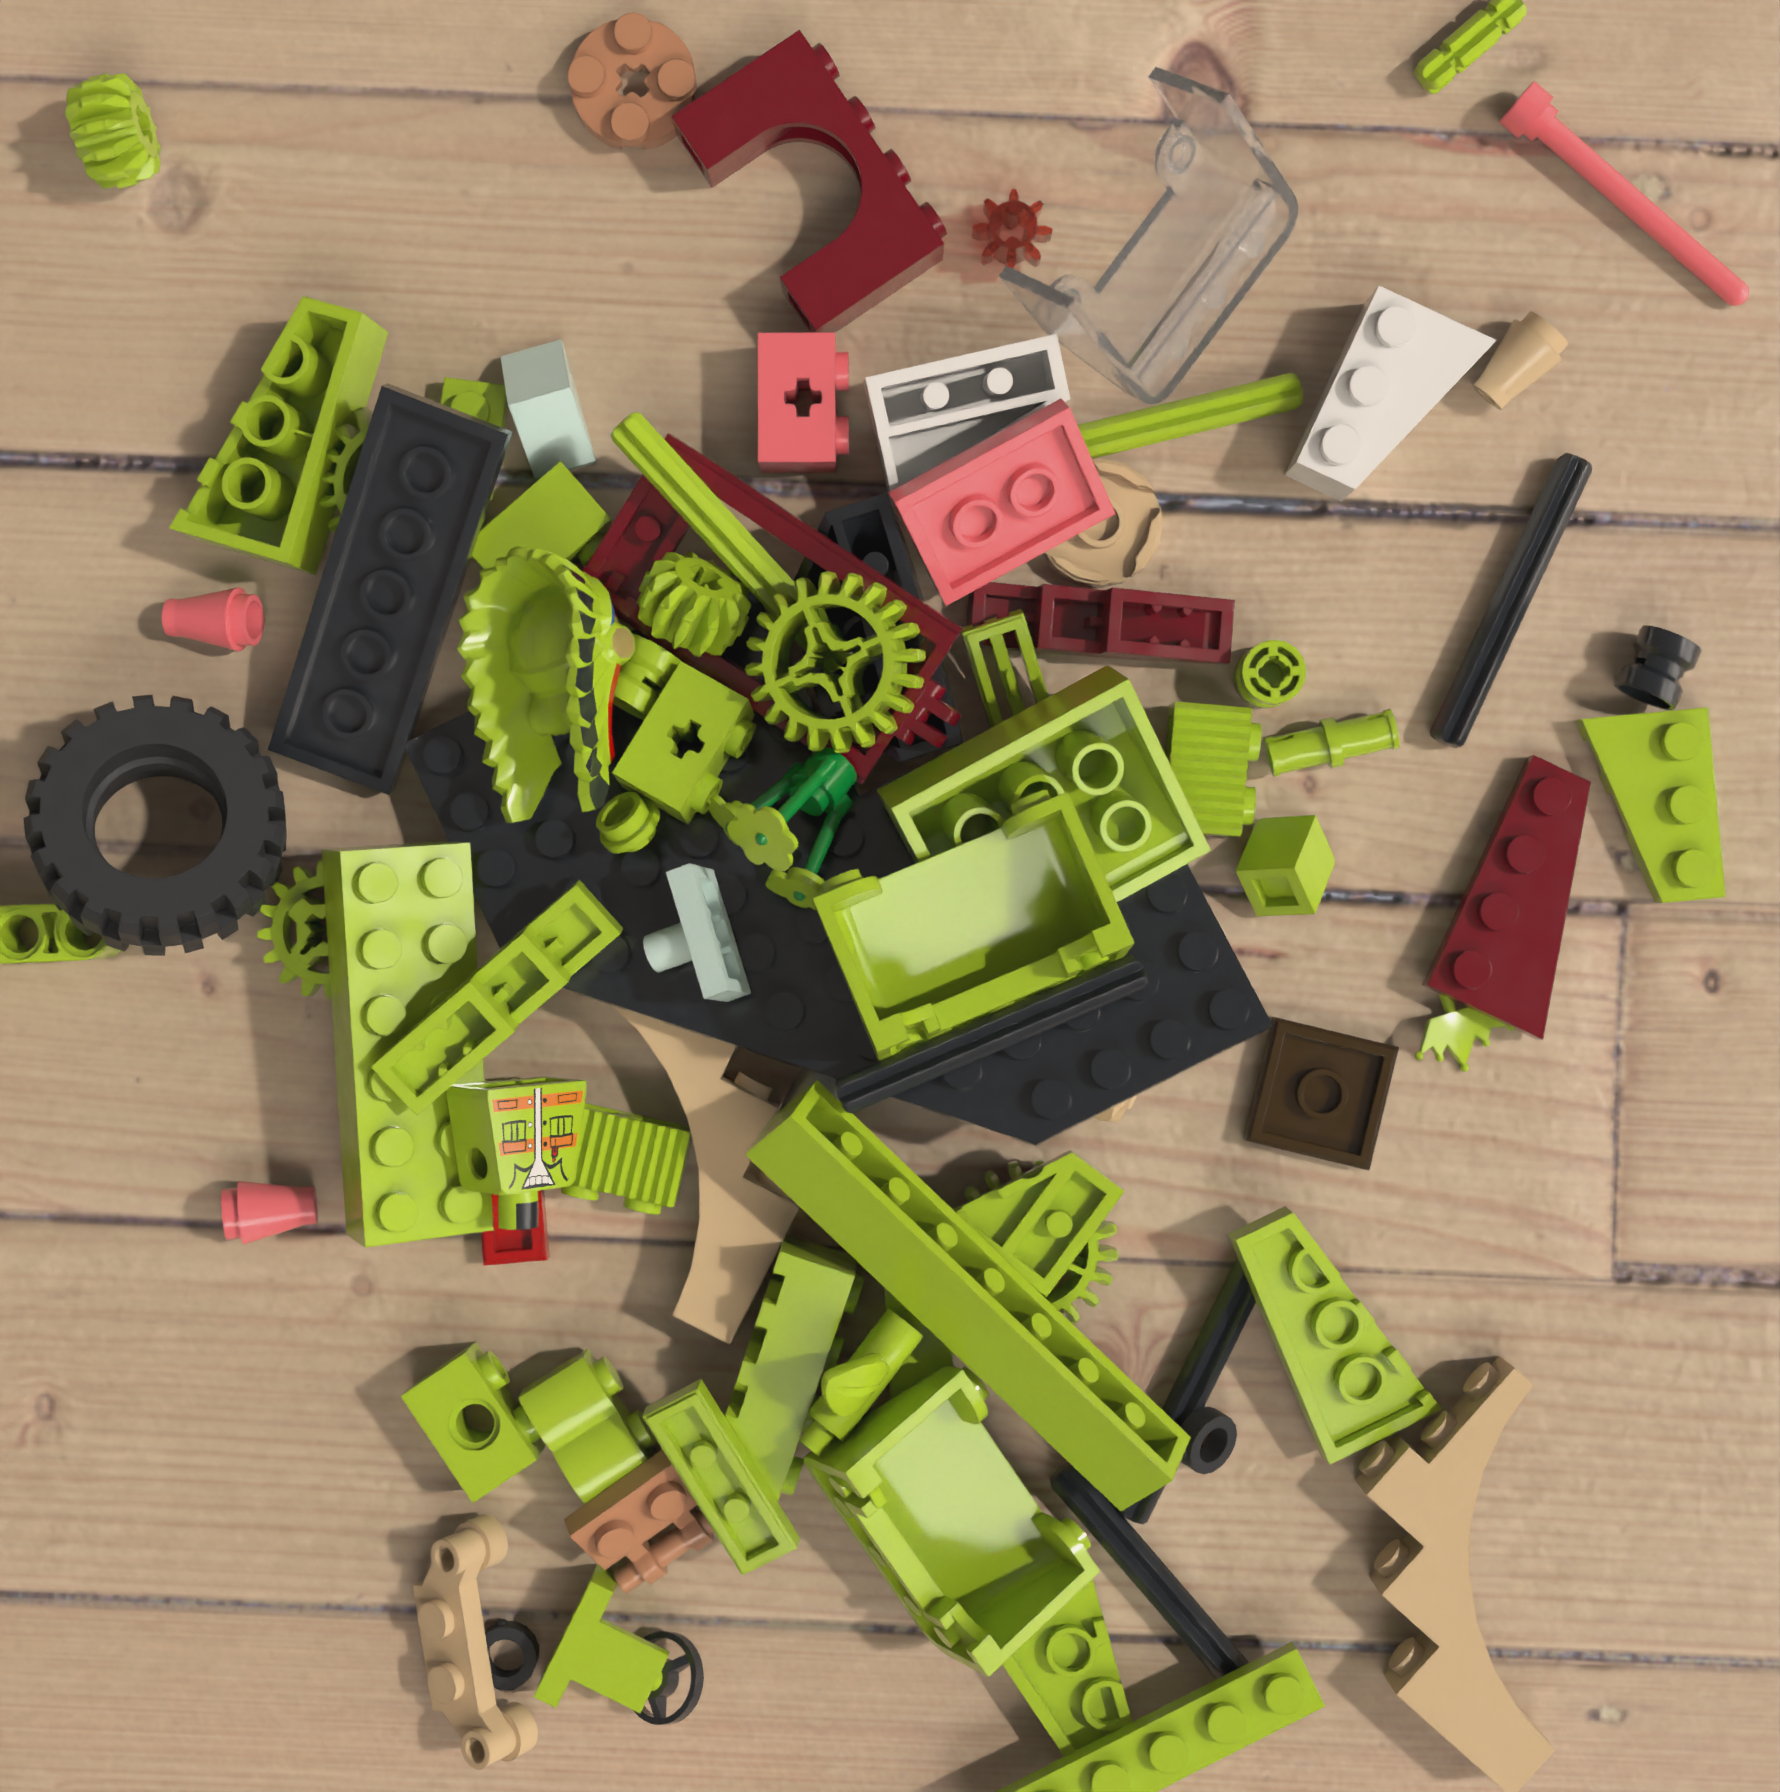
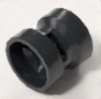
(1658, 666)

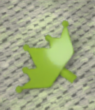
(1456, 1032)

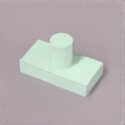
(700, 936)

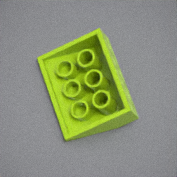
(1077, 742)

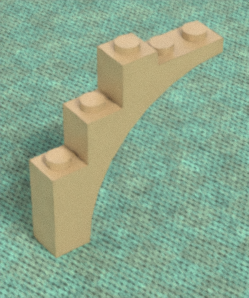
(739, 1212)
(1427, 1578)

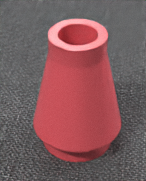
(217, 618)
(266, 1209)

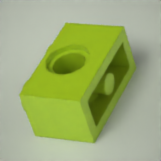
(474, 1457)

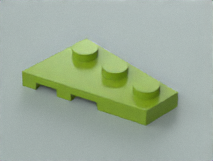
(1666, 795)
(1072, 1675)

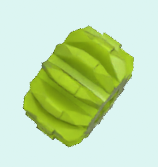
(113, 131)
(693, 603)

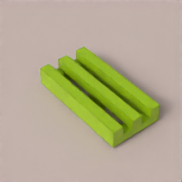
(993, 629)

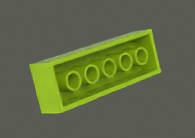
(395, 950)

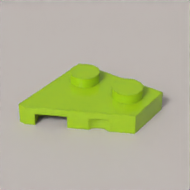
(1044, 1216)

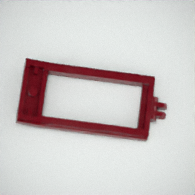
(652, 527)

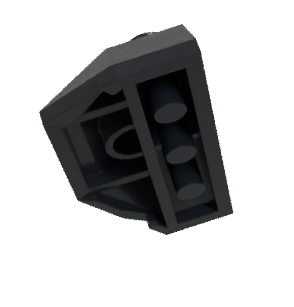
(874, 536)

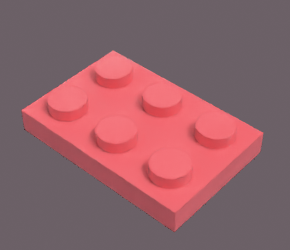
(1003, 502)

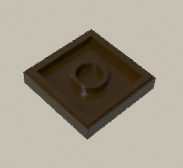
(1320, 1093)

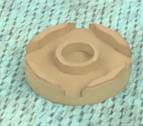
(1120, 544)

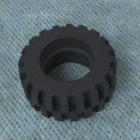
(140, 746)

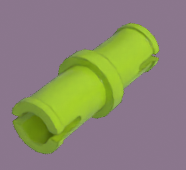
(1332, 742)

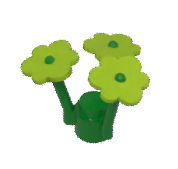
(765, 837)

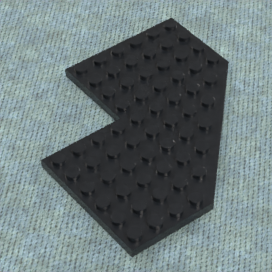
(799, 1000)

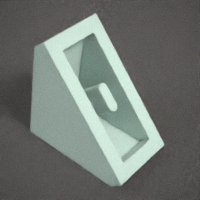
(547, 408)

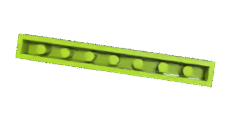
(969, 1297)

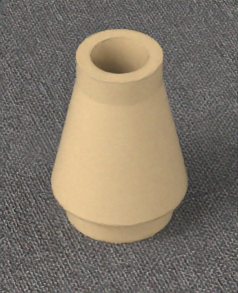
(1521, 359)

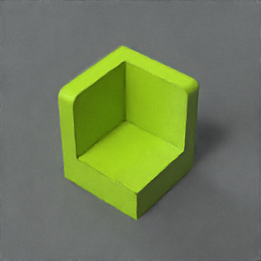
(1286, 866)

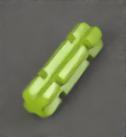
(1468, 43)

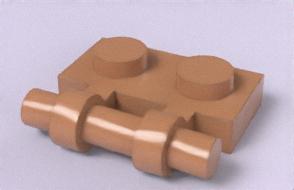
(634, 1511)

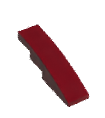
(1111, 622)

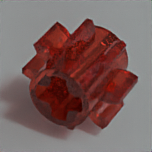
(1011, 215)

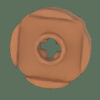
(632, 46)

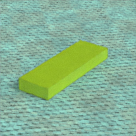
(721, 1477)

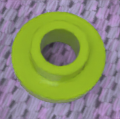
(627, 823)

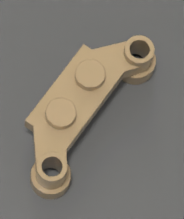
(458, 1650)

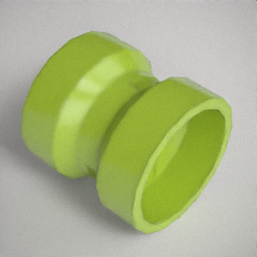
(643, 677)
(1258, 678)

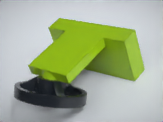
(618, 1661)

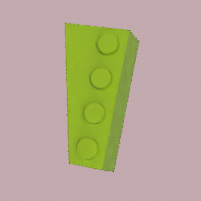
(268, 474)
(788, 1353)

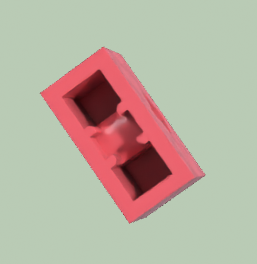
(793, 365)

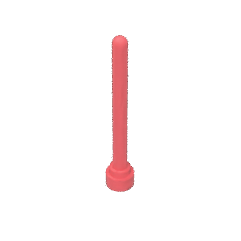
(1536, 117)

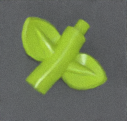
(855, 1385)

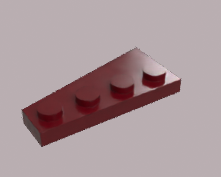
(1514, 911)

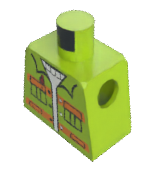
(517, 1140)

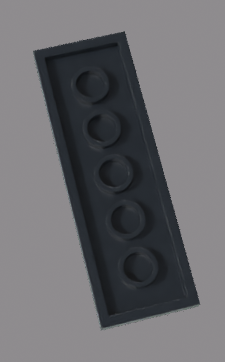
(389, 588)

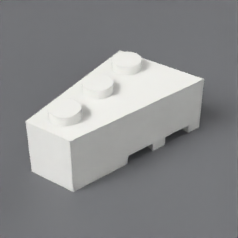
(1380, 389)
(956, 402)

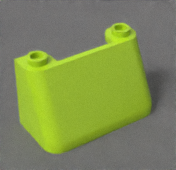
(973, 926)
(952, 1521)

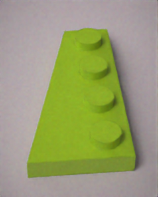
(1333, 1352)

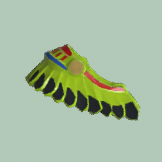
(539, 666)

